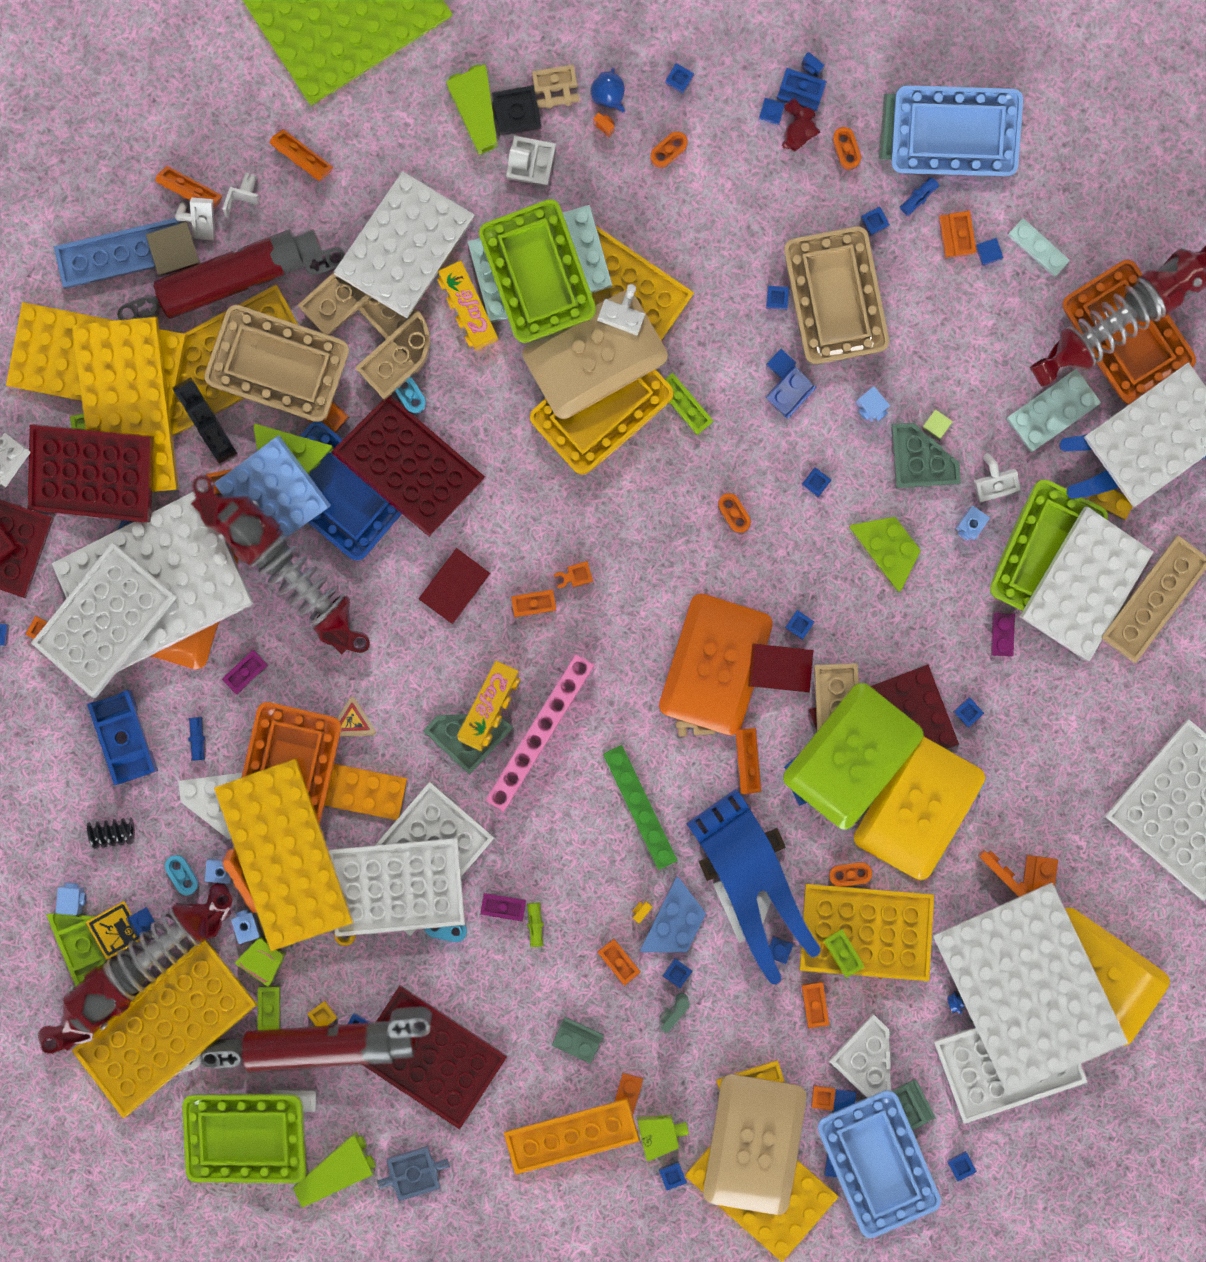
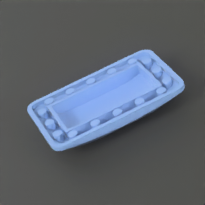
(957, 130)
(879, 1164)

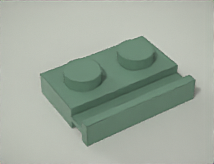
(577, 1040)
(914, 1104)

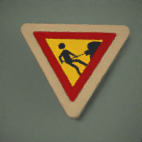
(354, 720)

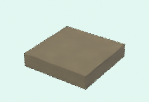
(173, 249)

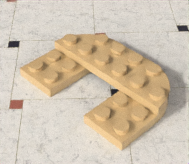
(406, 338)

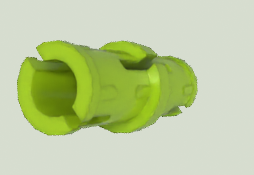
(535, 924)

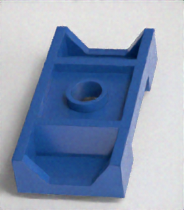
(133, 757)

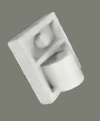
(530, 161)
(11, 458)

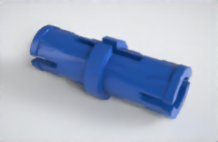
(919, 196)
(196, 738)

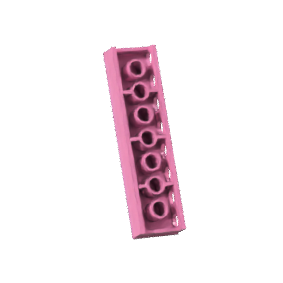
(539, 733)

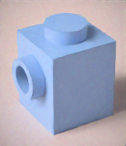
(872, 405)
(972, 523)
(216, 873)
(70, 899)
(246, 926)

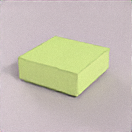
(937, 424)

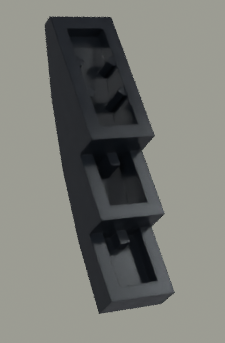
(204, 420)

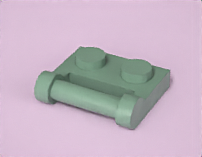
(671, 1016)

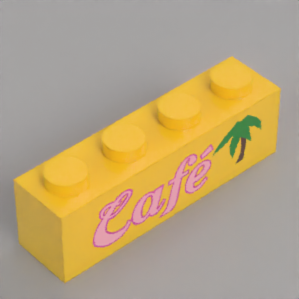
(468, 306)
(489, 705)

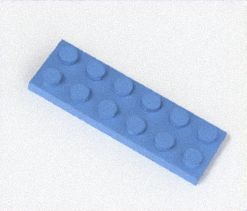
(107, 255)

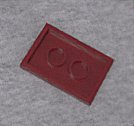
(454, 586)
(780, 668)

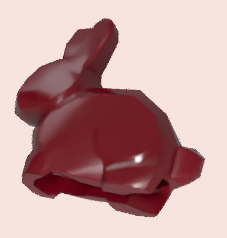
(800, 129)

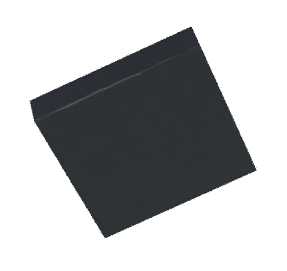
(516, 110)

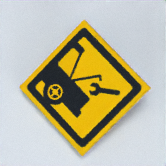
(112, 930)

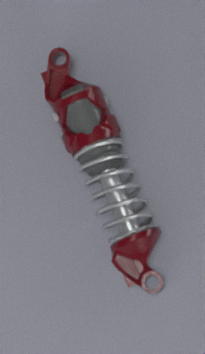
(1149, 299)
(262, 544)
(113, 985)

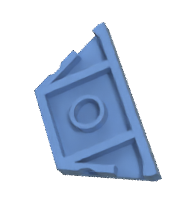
(675, 922)

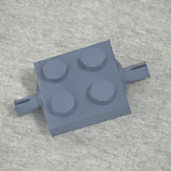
(413, 1173)

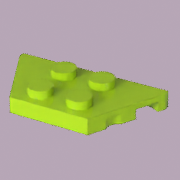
(306, 451)
(889, 548)
(76, 944)

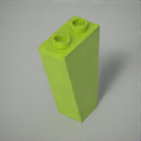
(474, 104)
(338, 1170)

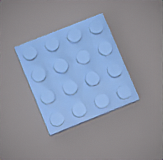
(278, 486)

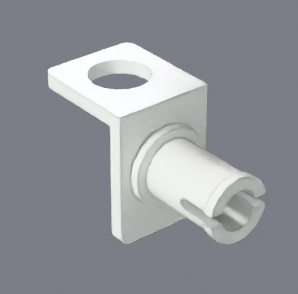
(243, 194)

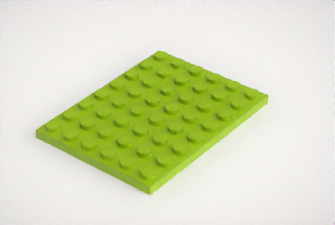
(338, 40)

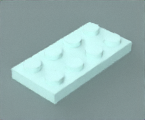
(1053, 410)

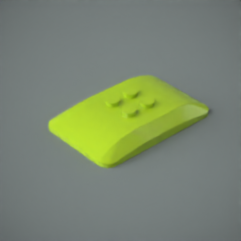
(537, 271)
(1035, 541)
(853, 756)
(244, 1138)

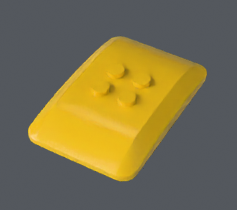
(604, 426)
(920, 809)
(1126, 977)

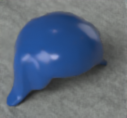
(608, 90)

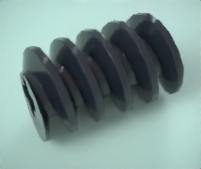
(111, 834)

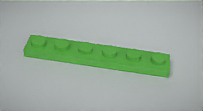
(640, 807)

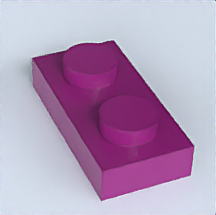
(1002, 634)
(245, 672)
(503, 907)

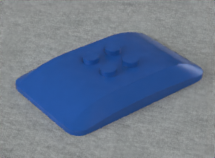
(356, 512)

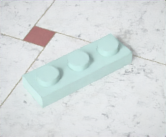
(1038, 247)

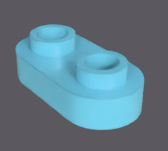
(409, 394)
(180, 876)
(445, 933)

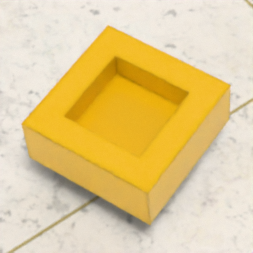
(641, 910)
(322, 1014)

